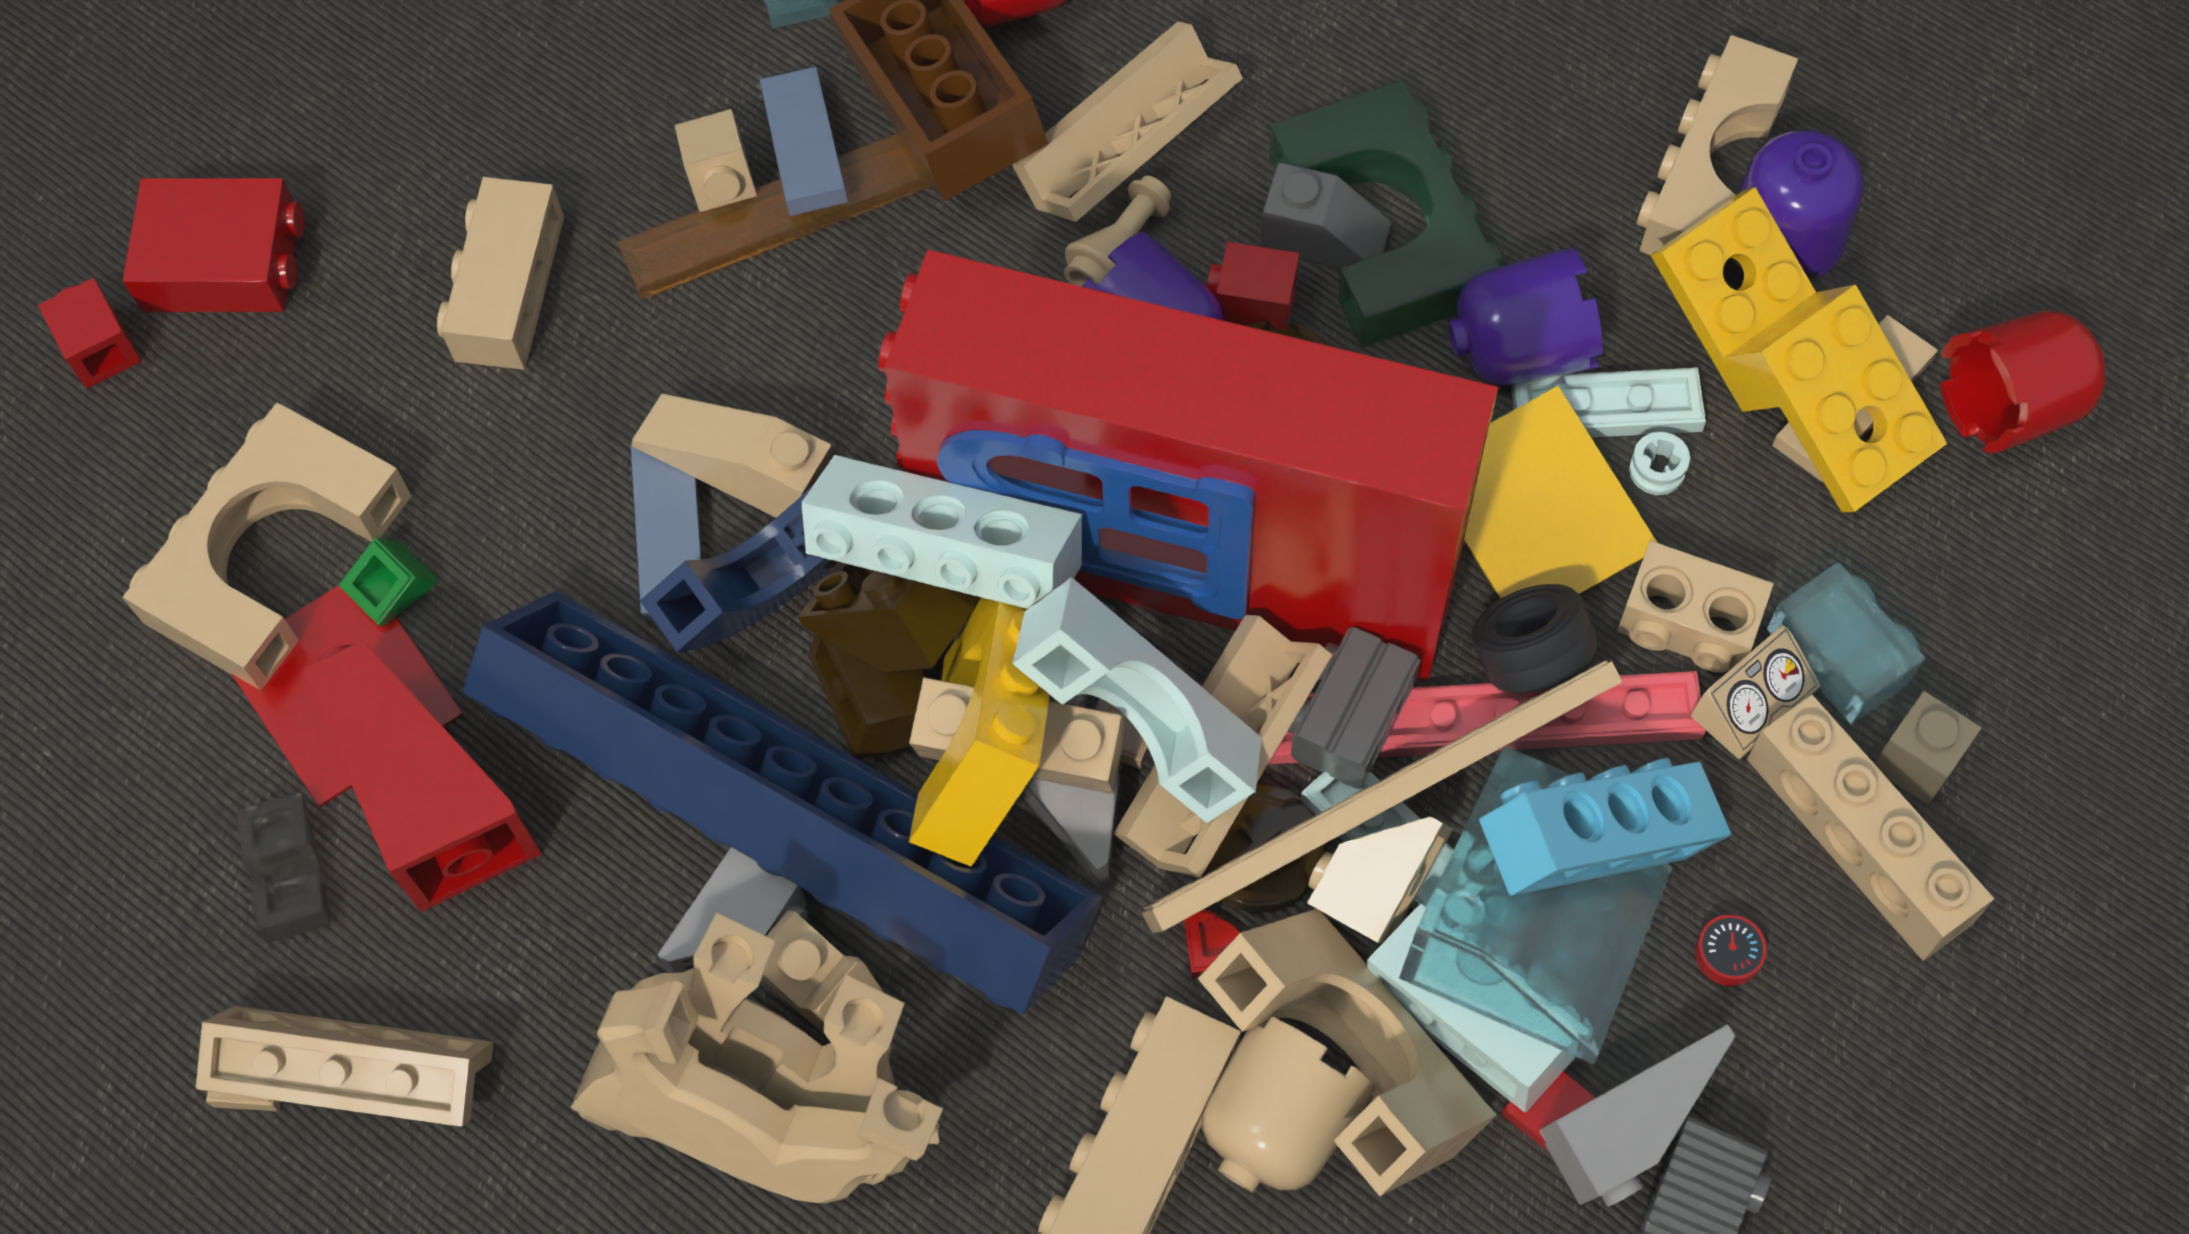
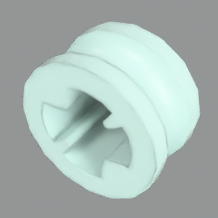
(1645, 452)

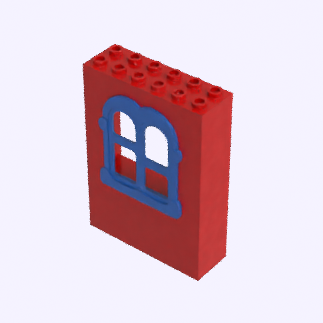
(1202, 452)

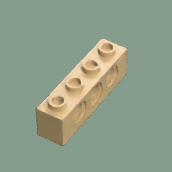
(1868, 828)

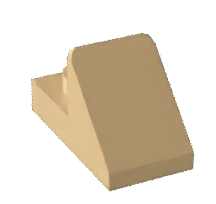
(809, 968)

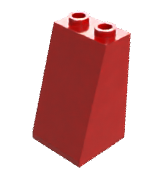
(421, 793)

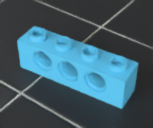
(1602, 825)

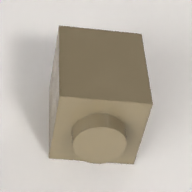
(1926, 747)

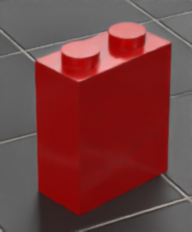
(213, 245)

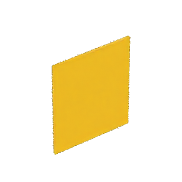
(1550, 504)

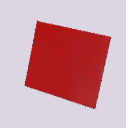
(289, 705)

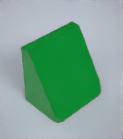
(387, 580)

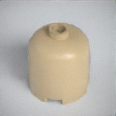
(1280, 1108)

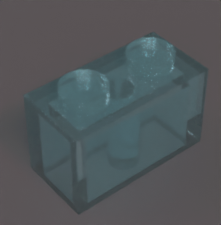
(1849, 641)

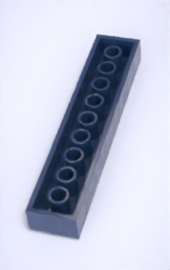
(778, 797)

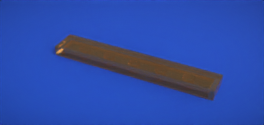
(753, 225)

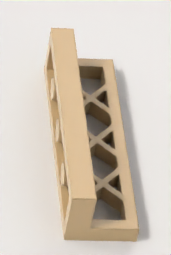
(1124, 121)
(1255, 688)
(341, 1064)

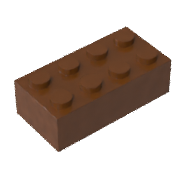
(941, 87)

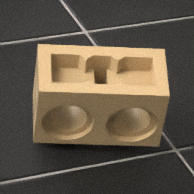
(1699, 593)

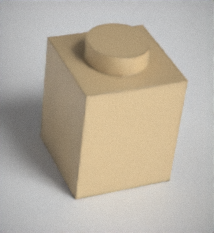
(715, 160)

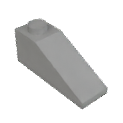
(1631, 1125)

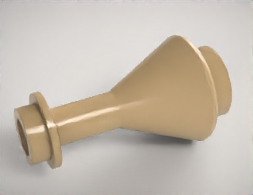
(1090, 254)

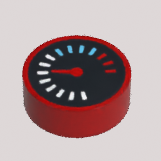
(1730, 950)

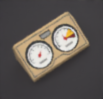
(1756, 692)

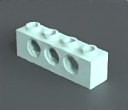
(940, 533)

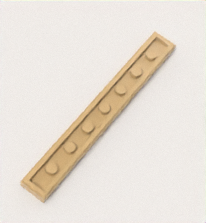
(1379, 796)

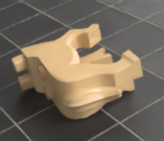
(747, 1087)

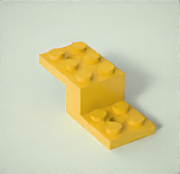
(1799, 350)

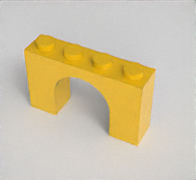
(995, 741)

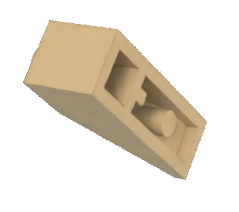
(734, 450)

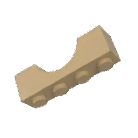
(1739, 103)

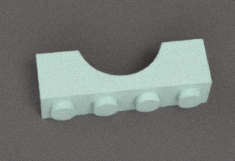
(1198, 745)

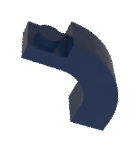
(734, 590)

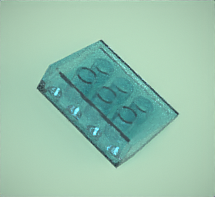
(1535, 958)

